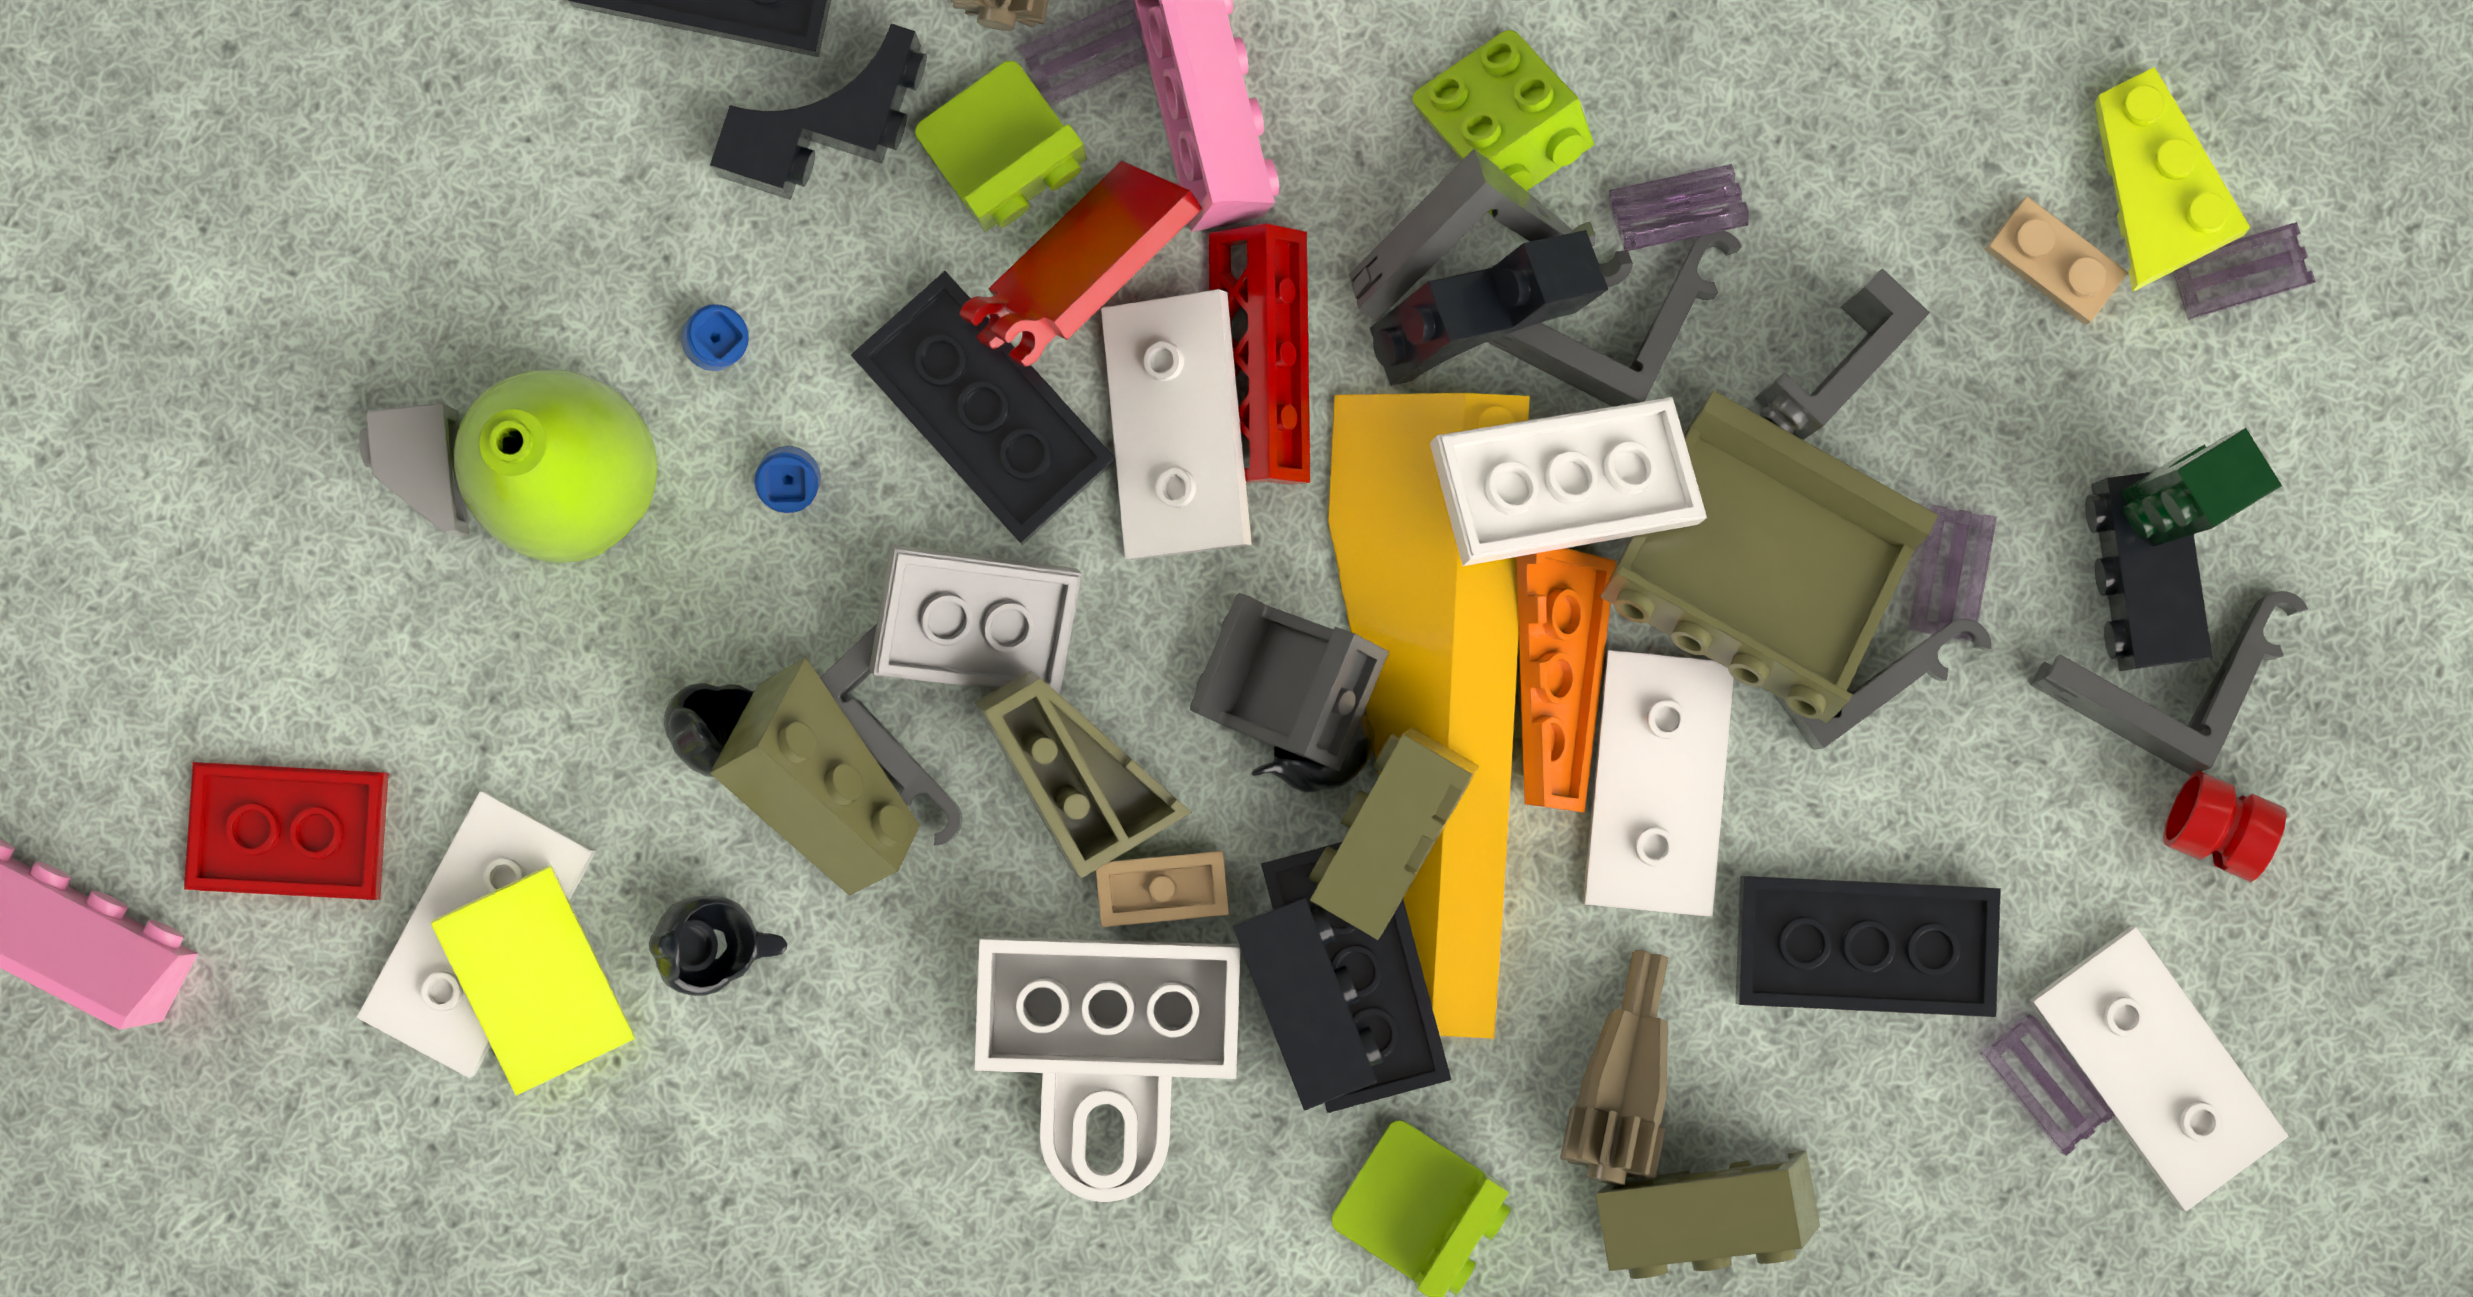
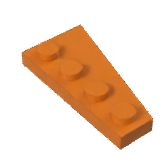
(1560, 671)

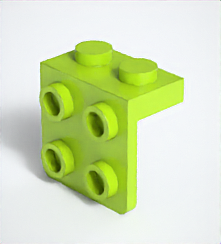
(1507, 110)
(1001, 145)
(1421, 1209)

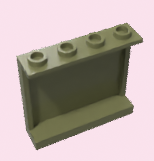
(1782, 568)

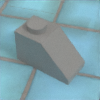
(415, 459)

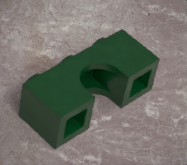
(2199, 489)

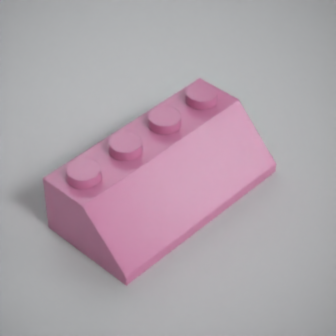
(1207, 109)
(87, 946)

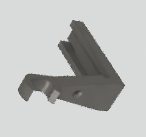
(1445, 218)
(1601, 375)
(841, 681)
(1888, 683)
(2180, 745)

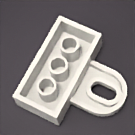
(1109, 1030)

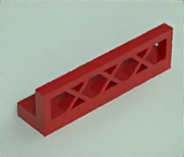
(1273, 348)

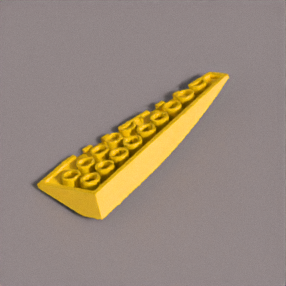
(1445, 670)

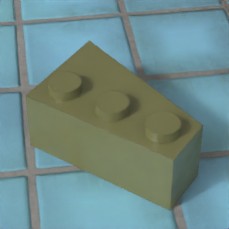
(1075, 776)
(816, 780)
(1391, 830)
(1709, 1217)

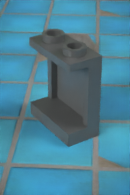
(1888, 317)
(1288, 681)

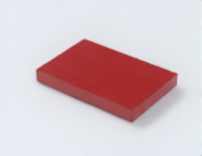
(286, 831)

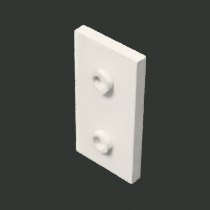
(1176, 425)
(1567, 480)
(1658, 783)
(418, 990)
(2158, 1068)

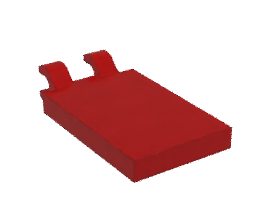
(1082, 261)

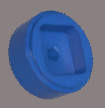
(714, 337)
(787, 479)

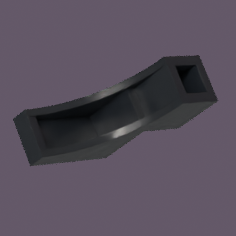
(862, 119)
(1469, 309)

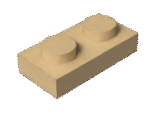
(2056, 260)
(1162, 889)

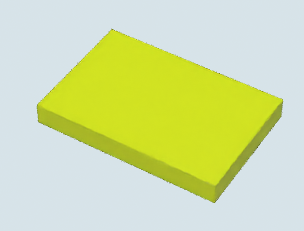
(533, 979)

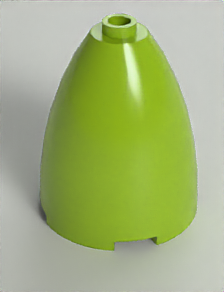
(555, 464)

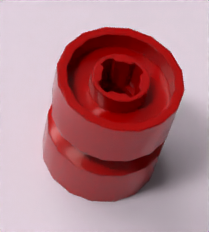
(2235, 830)

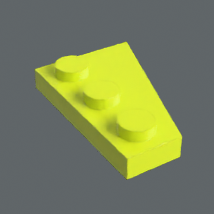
(2163, 181)

